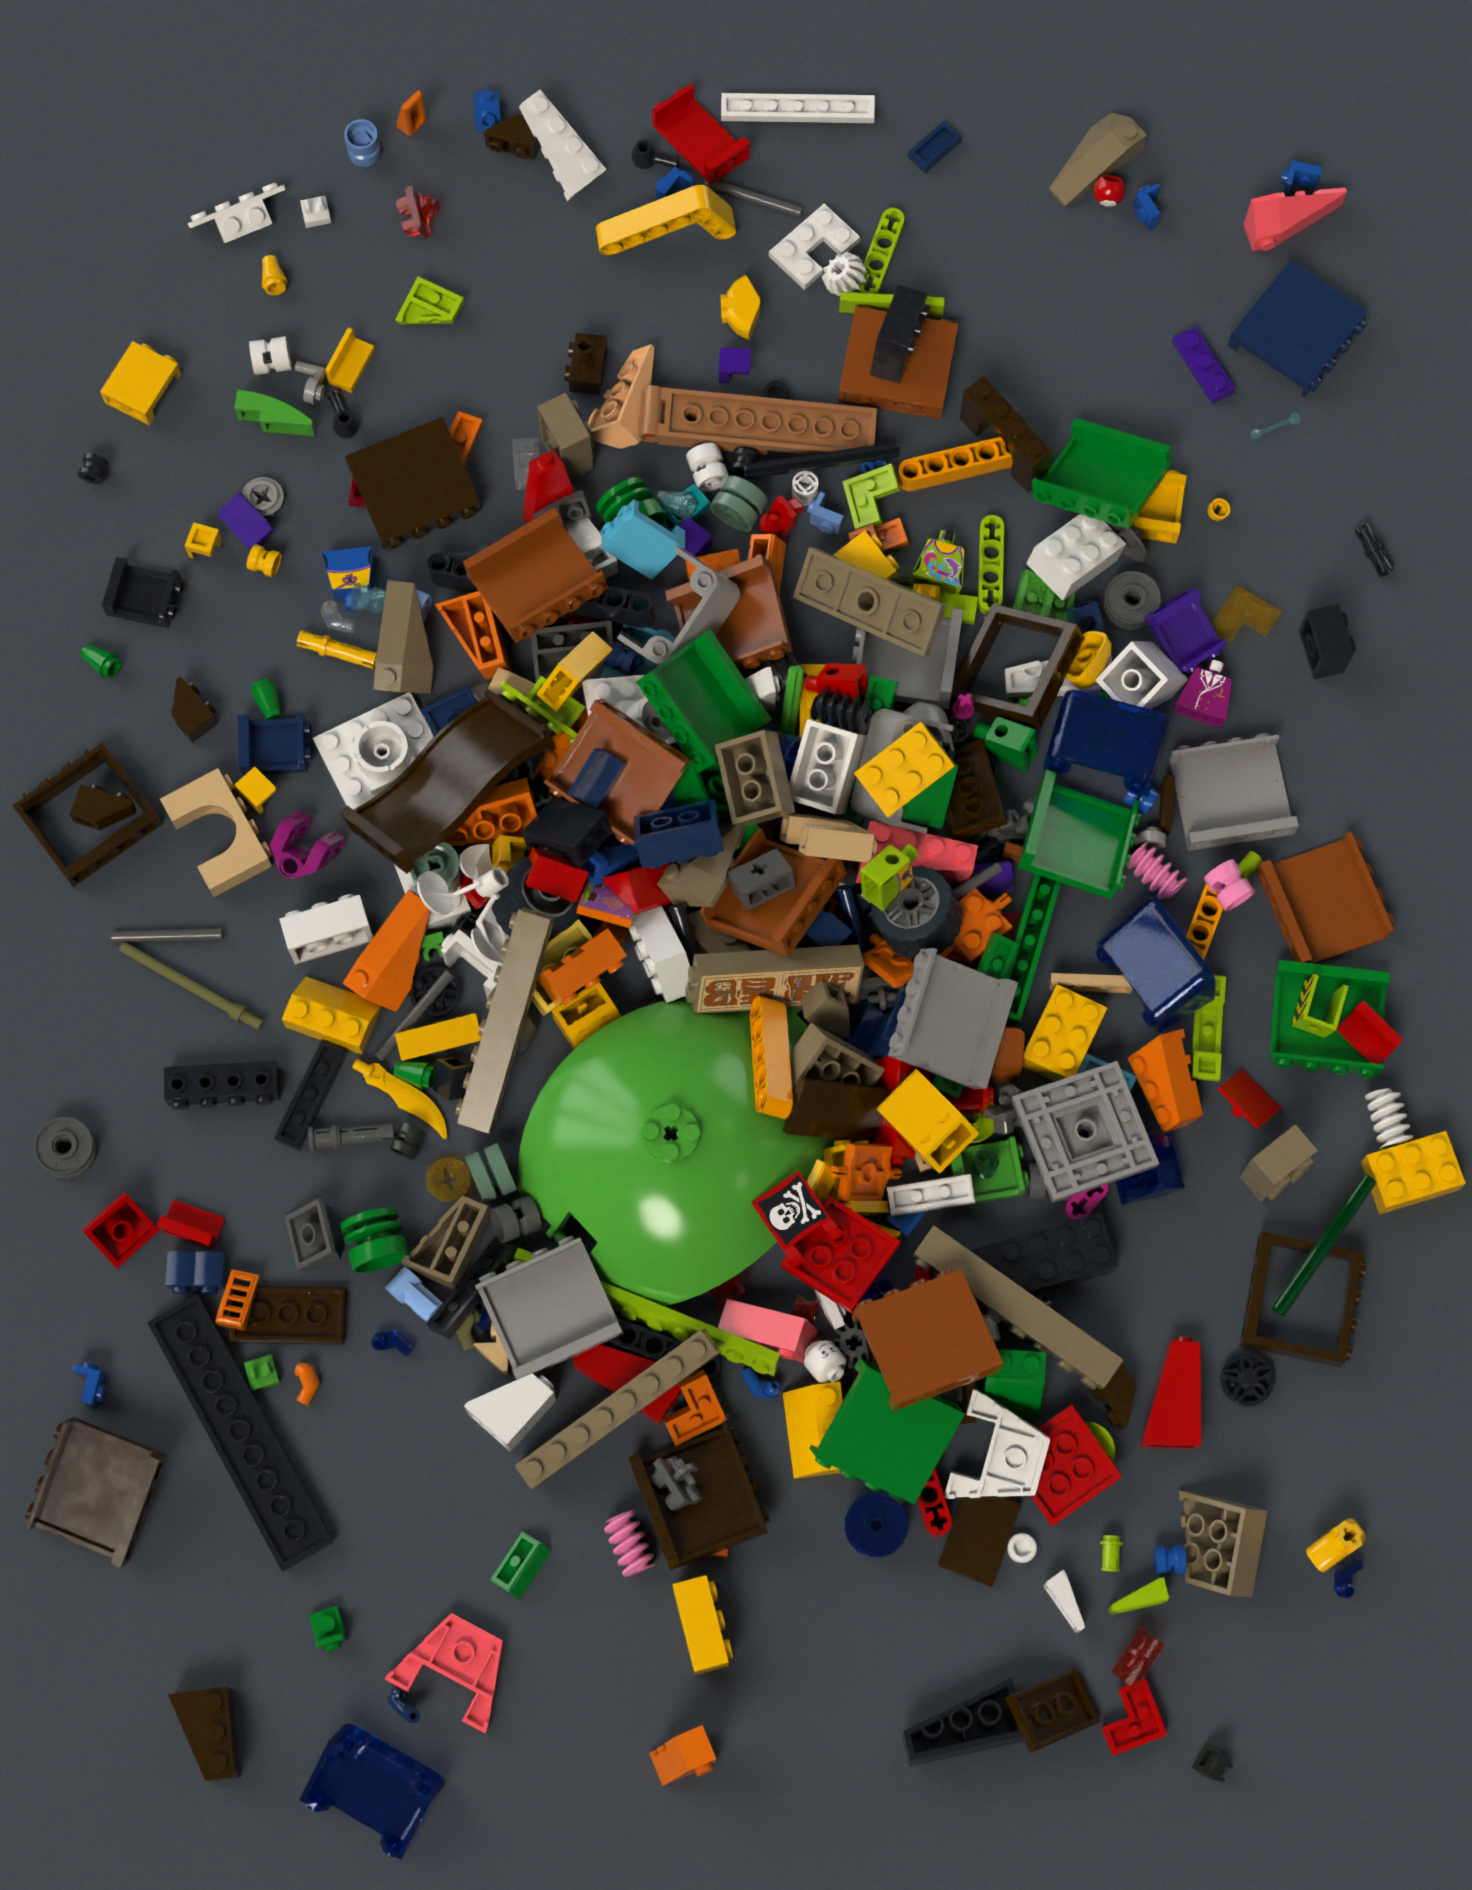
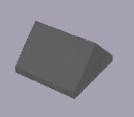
(312, 1235)

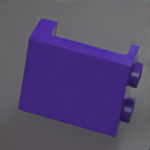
(1185, 631)

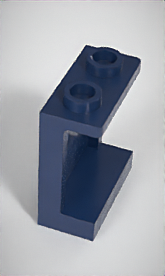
(273, 744)

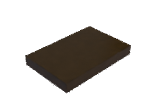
(979, 1537)
(1052, 1709)

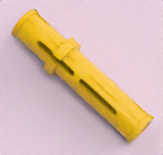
(333, 648)

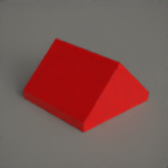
(639, 888)
(120, 1230)

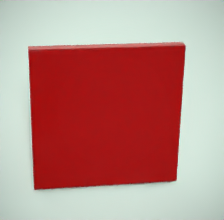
(1249, 1099)

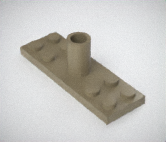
(869, 601)

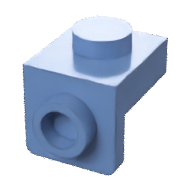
(824, 519)

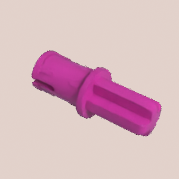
(963, 707)

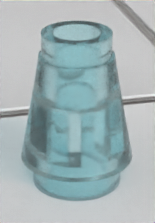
(678, 503)

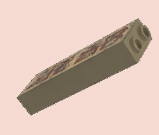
(735, 978)

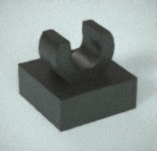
(1212, 1762)

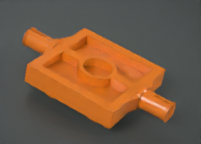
(979, 920)
(888, 964)
(864, 1172)

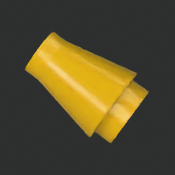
(273, 278)

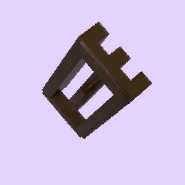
(1166, 804)

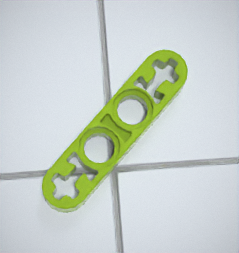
(882, 254)
(990, 565)

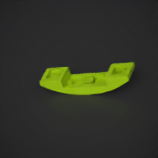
(1207, 1036)

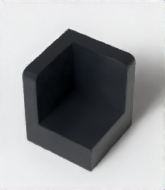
(450, 1076)

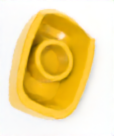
(1089, 660)

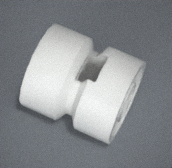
(279, 354)
(707, 466)

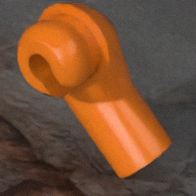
(309, 1382)

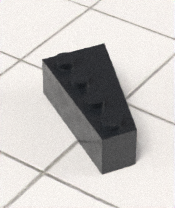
(965, 1728)

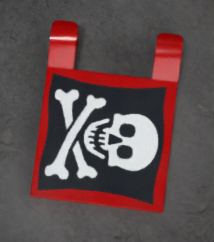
(792, 1213)

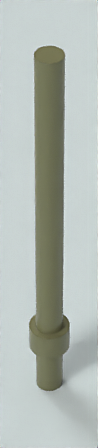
(236, 1011)

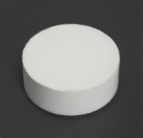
(1021, 1548)

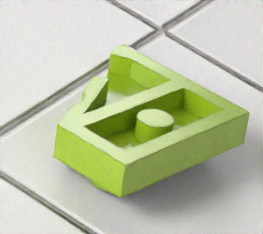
(429, 305)

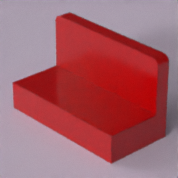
(555, 875)
(1369, 1034)
(191, 1224)

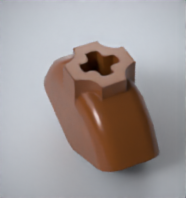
(1009, 1057)

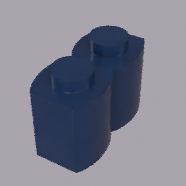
(196, 1271)

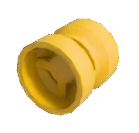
(264, 560)

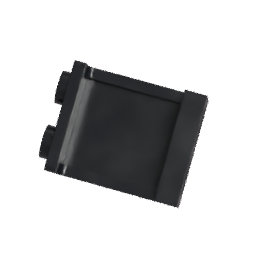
(142, 594)
(568, 829)

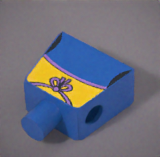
(347, 568)

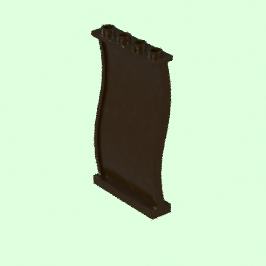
(448, 780)

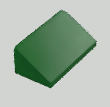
(520, 1565)

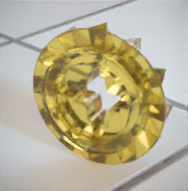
(436, 1174)

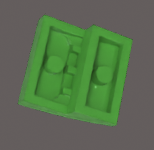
(1038, 598)

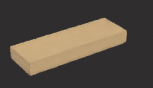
(1090, 983)

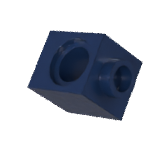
(1088, 608)

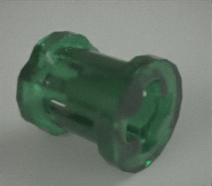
(981, 1156)

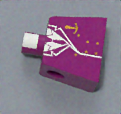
(1206, 695)

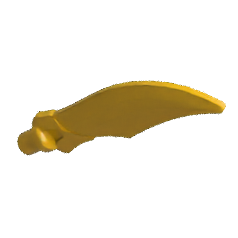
(404, 1095)

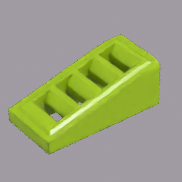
(1149, 1595)

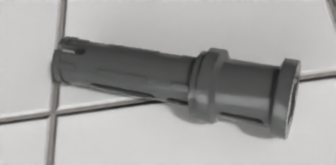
(338, 1136)

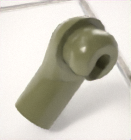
(464, 1332)

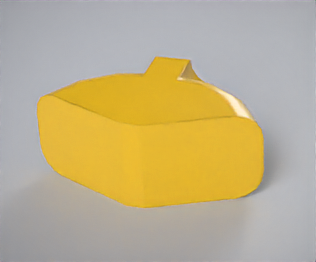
(741, 307)
(1336, 1544)

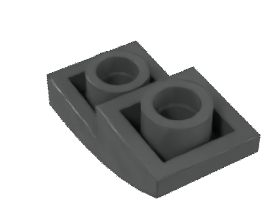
(571, 508)

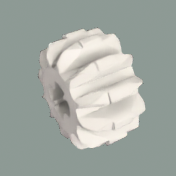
(844, 273)

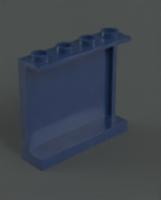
(1300, 326)

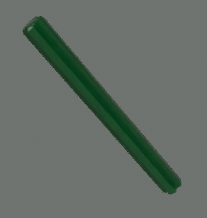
(1324, 1245)

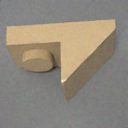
(495, 1353)

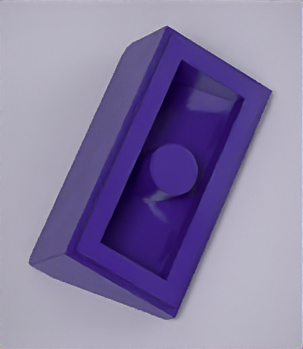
(245, 521)
(998, 884)

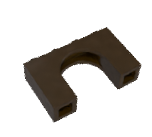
(985, 408)

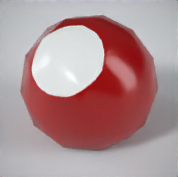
(1109, 190)

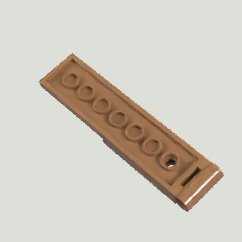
(752, 422)

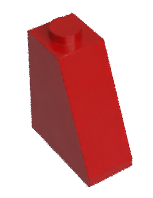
(545, 484)

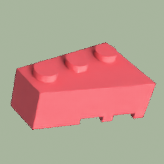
(769, 1328)

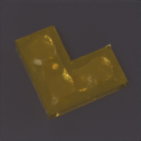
(1244, 609)

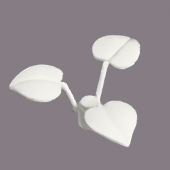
(488, 881)

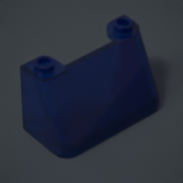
(1108, 738)
(1158, 965)
(374, 1787)

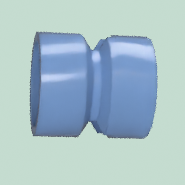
(362, 143)

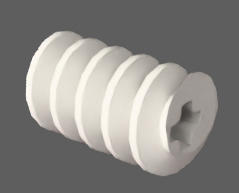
(1388, 1117)

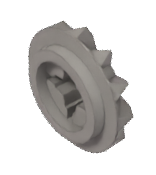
(259, 487)

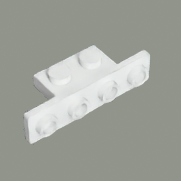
(241, 217)

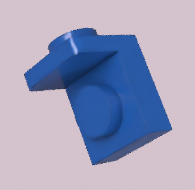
(1301, 173)

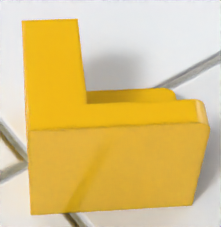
(202, 540)
(255, 789)
(507, 851)

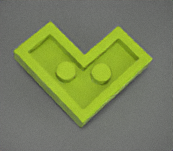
(865, 489)

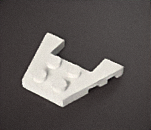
(1012, 1459)

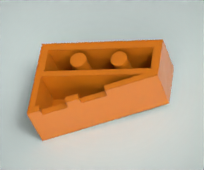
(477, 631)
(582, 968)
(1167, 1081)
(683, 1756)

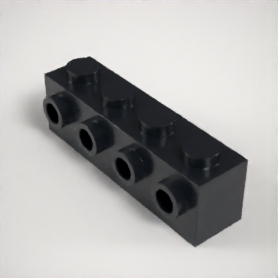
(221, 1084)

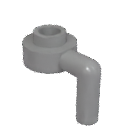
(313, 389)
(1153, 836)

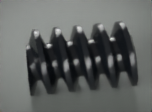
(841, 711)

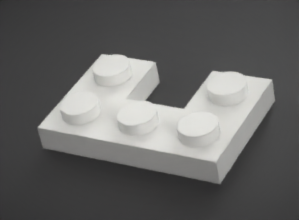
(793, 250)

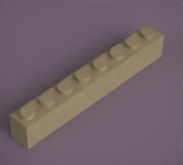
(505, 1019)
(1021, 1310)
(618, 1408)

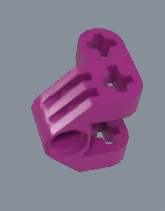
(294, 828)

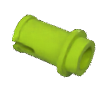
(1249, 864)
(1111, 1553)

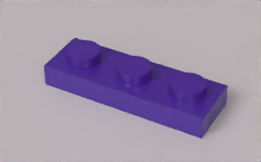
(1203, 365)

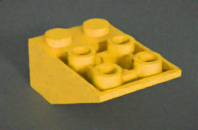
(585, 1014)
(927, 1121)

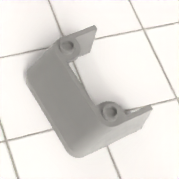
(717, 602)
(885, 729)

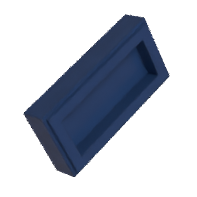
(934, 147)

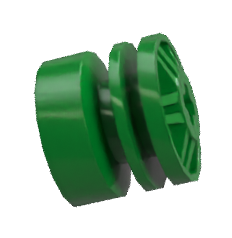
(623, 494)
(372, 1234)

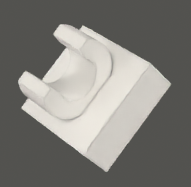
(315, 211)

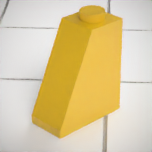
(573, 670)

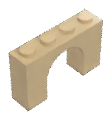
(213, 796)
(828, 837)

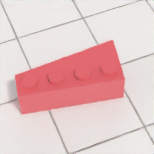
(946, 856)

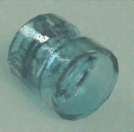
(366, 598)

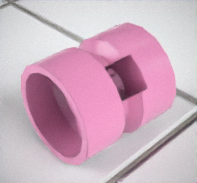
(1229, 885)

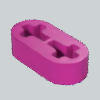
(1089, 1207)

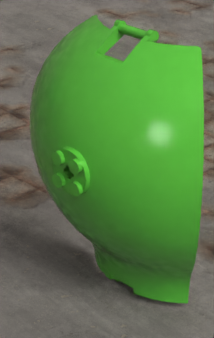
(661, 1210)

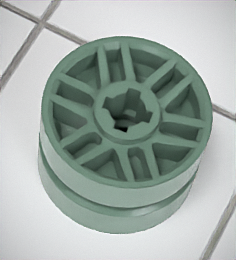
(739, 504)
(440, 857)
(490, 1174)

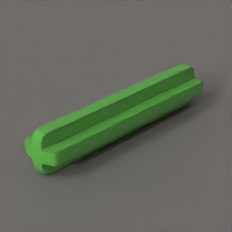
(792, 699)

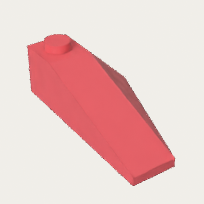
(1277, 217)

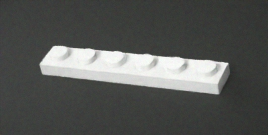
(797, 108)

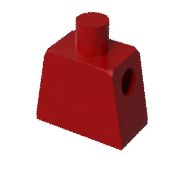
(840, 677)

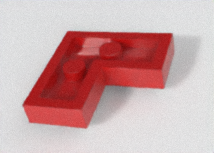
(1142, 1724)

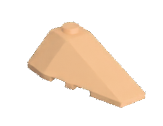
(620, 416)

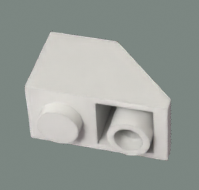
(765, 688)

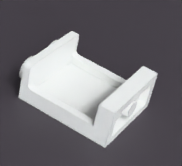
(461, 946)

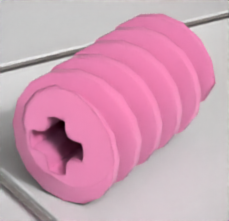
(1155, 872)
(629, 1543)

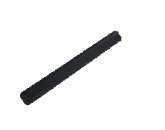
(821, 460)

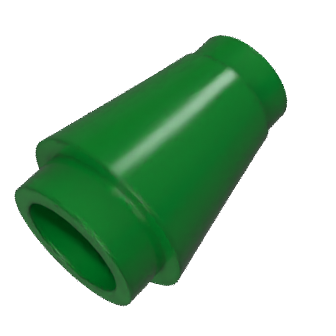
(101, 660)
(266, 697)
(416, 1073)

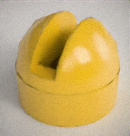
(1222, 513)

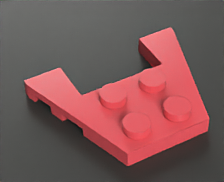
(464, 1656)

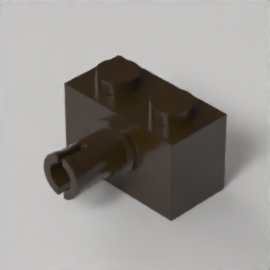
(587, 363)

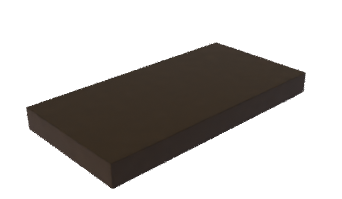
(974, 796)
(836, 1110)
(293, 1316)

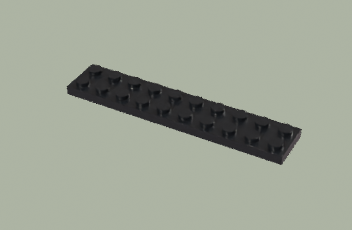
(240, 1433)

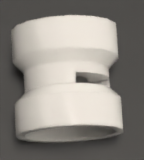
(805, 493)

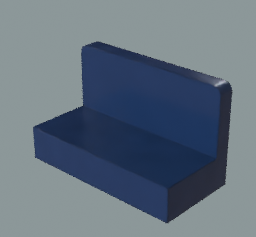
(597, 778)

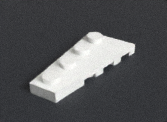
(567, 153)
(1023, 679)

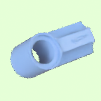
(409, 1289)

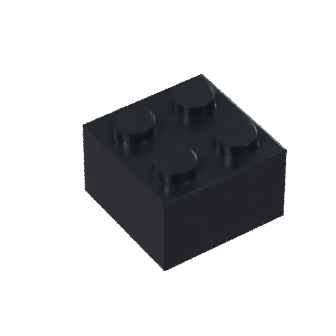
(1326, 641)

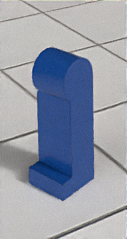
(611, 862)

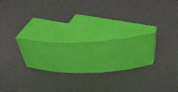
(272, 414)

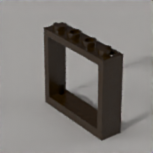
(1050, 681)
(110, 848)
(1255, 1295)

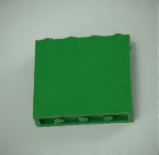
(1104, 474)
(703, 699)
(1078, 839)
(1312, 1052)
(884, 1446)

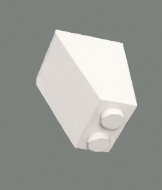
(1142, 676)
(513, 1408)

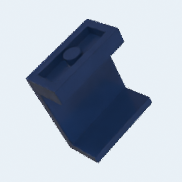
(874, 1029)

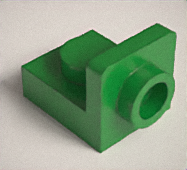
(328, 1629)

